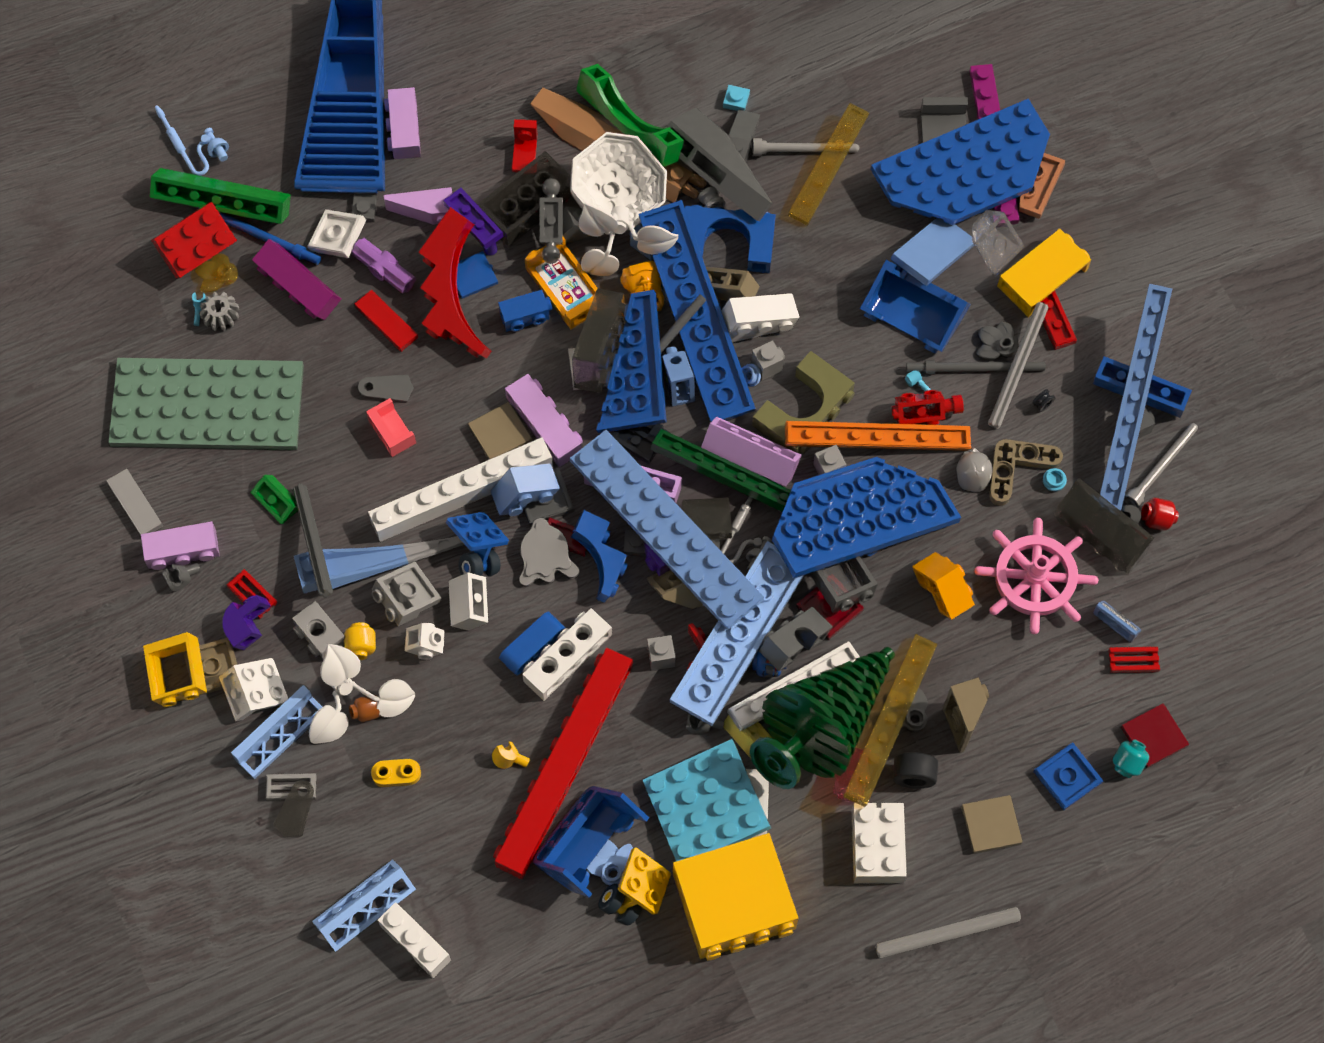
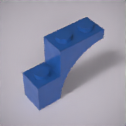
(592, 534)

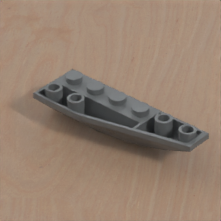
(718, 161)

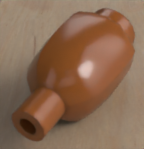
(364, 709)

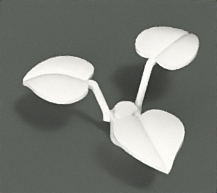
(597, 222)
(336, 670)

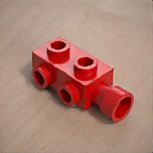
(919, 412)

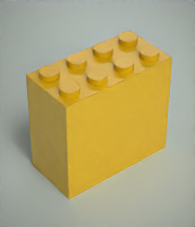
(735, 897)

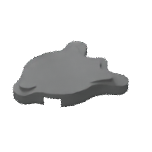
(544, 553)

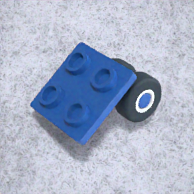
(478, 535)

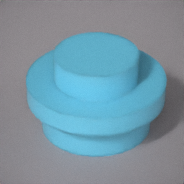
(1054, 479)

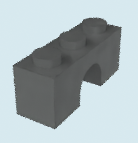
(785, 644)

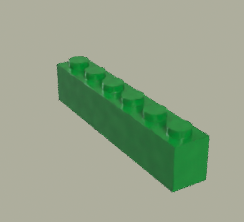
(225, 195)

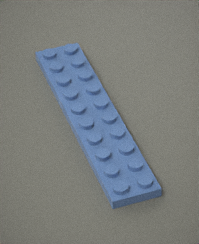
(667, 529)

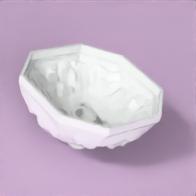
(618, 173)

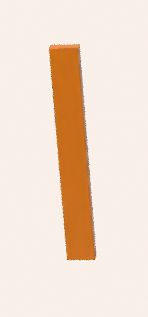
(877, 435)

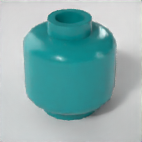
(1130, 758)

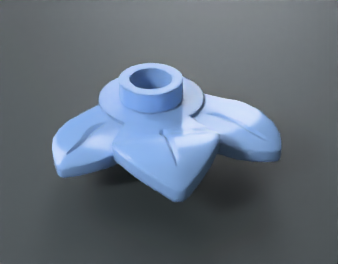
(610, 859)

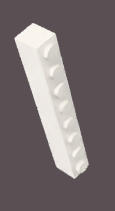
(453, 491)

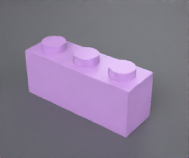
(402, 123)
(180, 545)

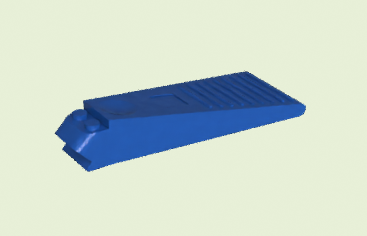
(346, 112)

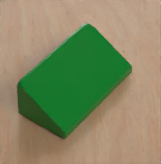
(275, 498)

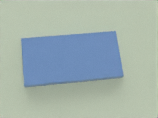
(933, 250)

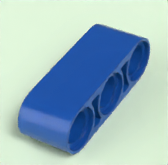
(531, 643)

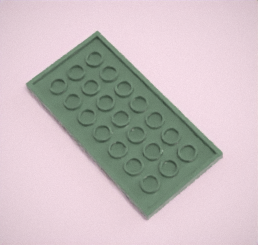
(206, 403)

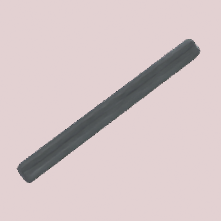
(313, 540)

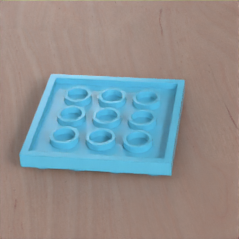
(706, 802)

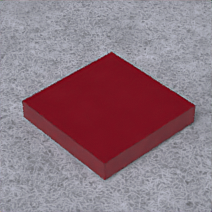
(837, 620)
(1157, 732)

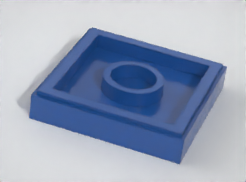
(1068, 776)

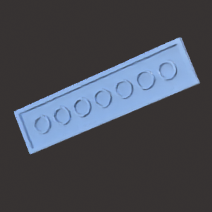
(731, 651)

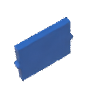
(474, 275)

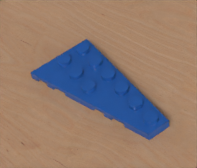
(636, 377)

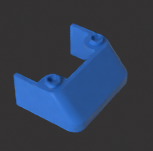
(583, 834)

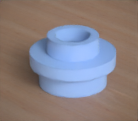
(756, 374)

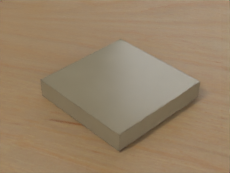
(499, 431)
(216, 659)
(991, 824)

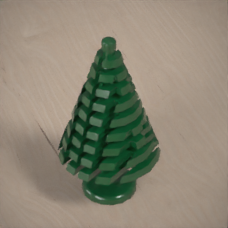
(819, 720)

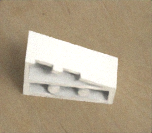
(759, 315)

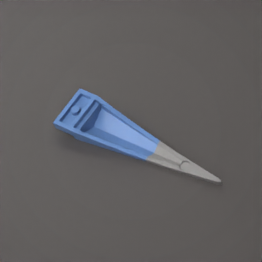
(358, 563)

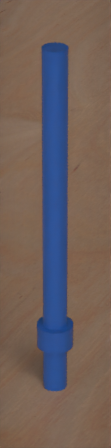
(298, 251)

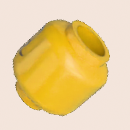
(360, 640)

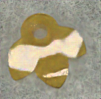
(216, 273)

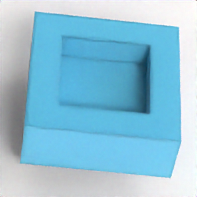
(736, 98)

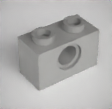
(315, 618)

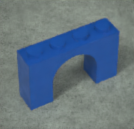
(758, 233)

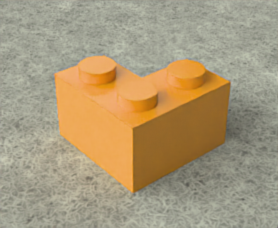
(945, 583)

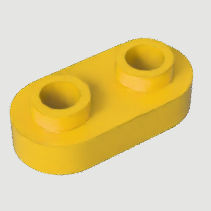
(396, 773)

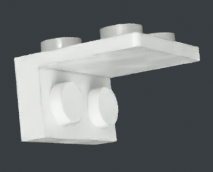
(253, 687)

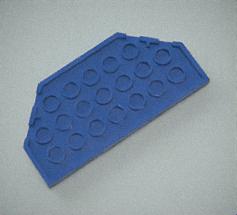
(968, 166)
(858, 513)

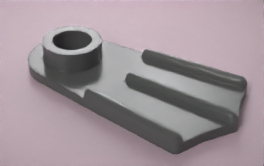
(386, 387)

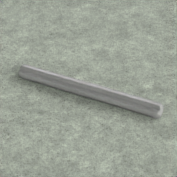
(1018, 365)
(948, 932)

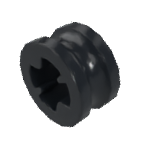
(1043, 400)

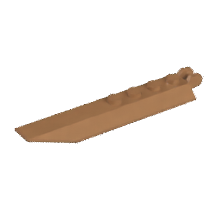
(583, 126)

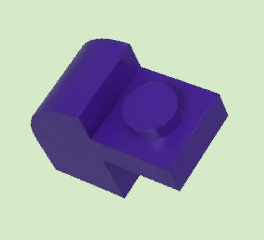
(239, 622)

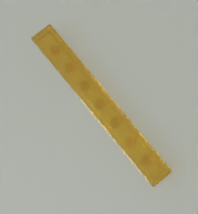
(890, 721)

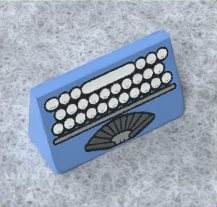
(1116, 621)

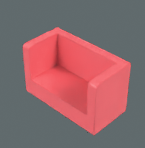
(390, 428)

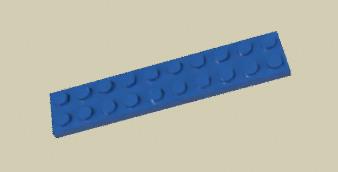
(706, 333)

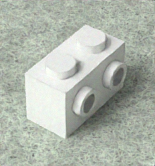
(468, 601)

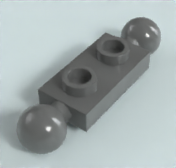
(551, 221)

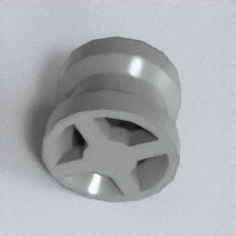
(711, 198)

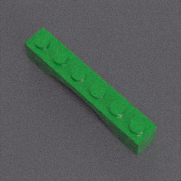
(601, 92)

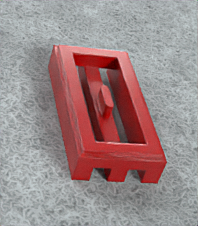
(237, 580)
(1133, 659)

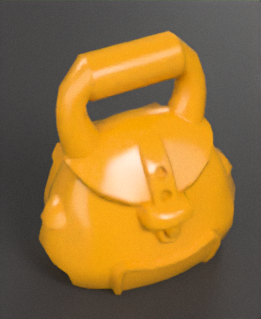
(643, 278)

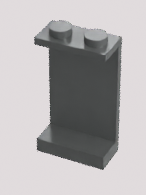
(942, 115)

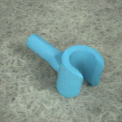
(196, 303)
(915, 378)

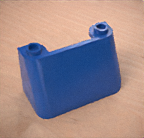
(914, 308)

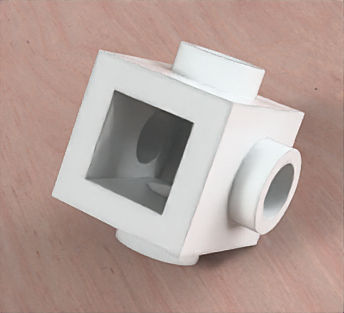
(424, 640)

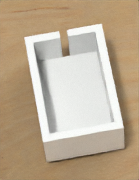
(878, 843)

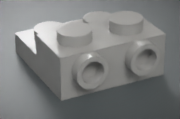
(405, 593)

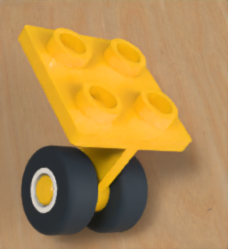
(640, 886)

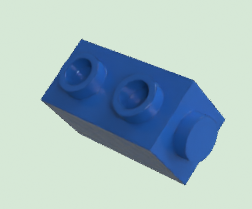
(525, 310)

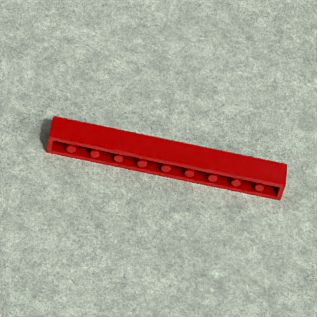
(563, 764)

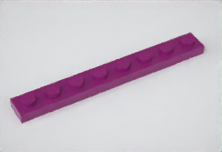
(988, 103)

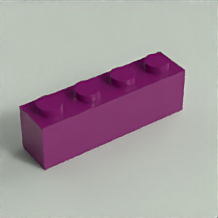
(296, 279)

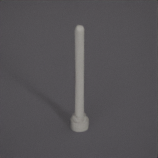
(761, 147)
(1136, 495)

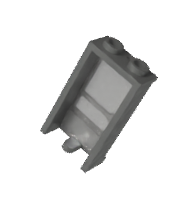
(845, 584)

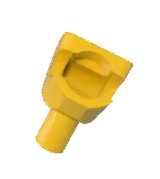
(508, 756)

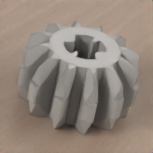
(216, 319)

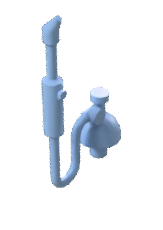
(216, 148)

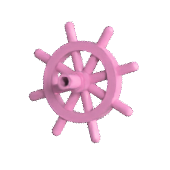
(1036, 575)

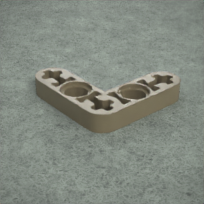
(1014, 458)

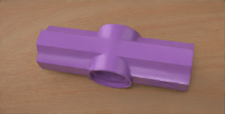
(383, 265)

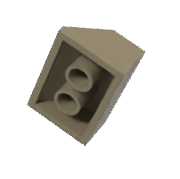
(964, 708)

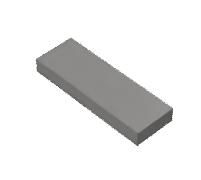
(134, 502)

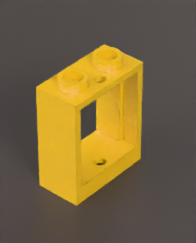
(168, 647)

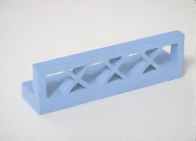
(271, 726)
(358, 899)

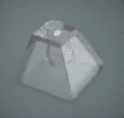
(995, 240)

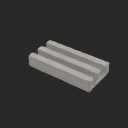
(287, 777)

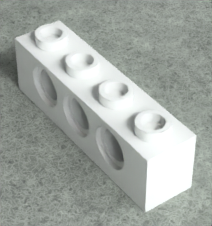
(546, 683)

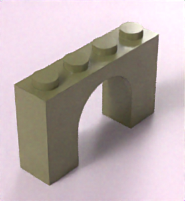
(826, 381)

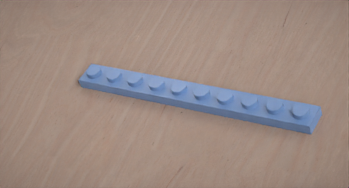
(1135, 394)

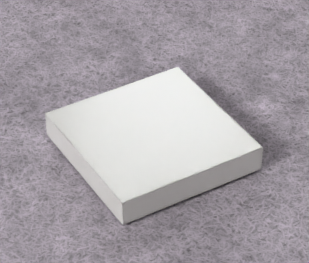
(336, 233)

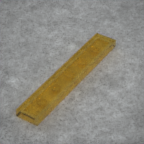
(828, 164)

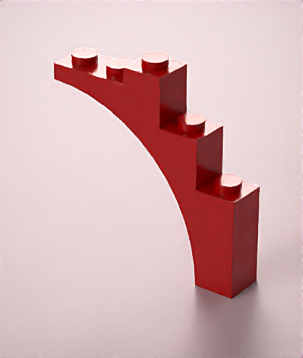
(443, 254)

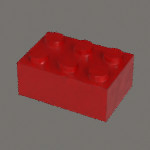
(194, 240)

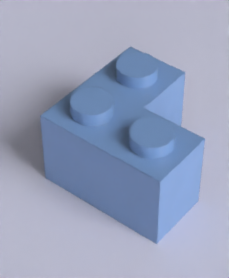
(524, 486)

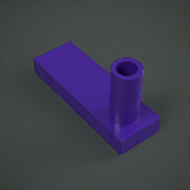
(484, 230)

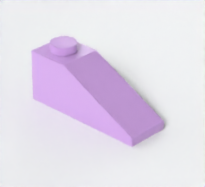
(420, 205)

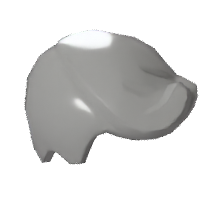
(974, 471)

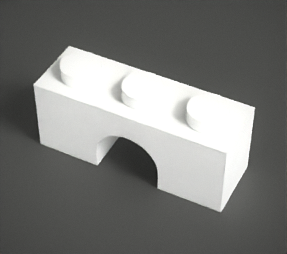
(414, 939)

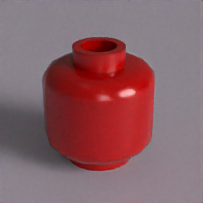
(1159, 514)

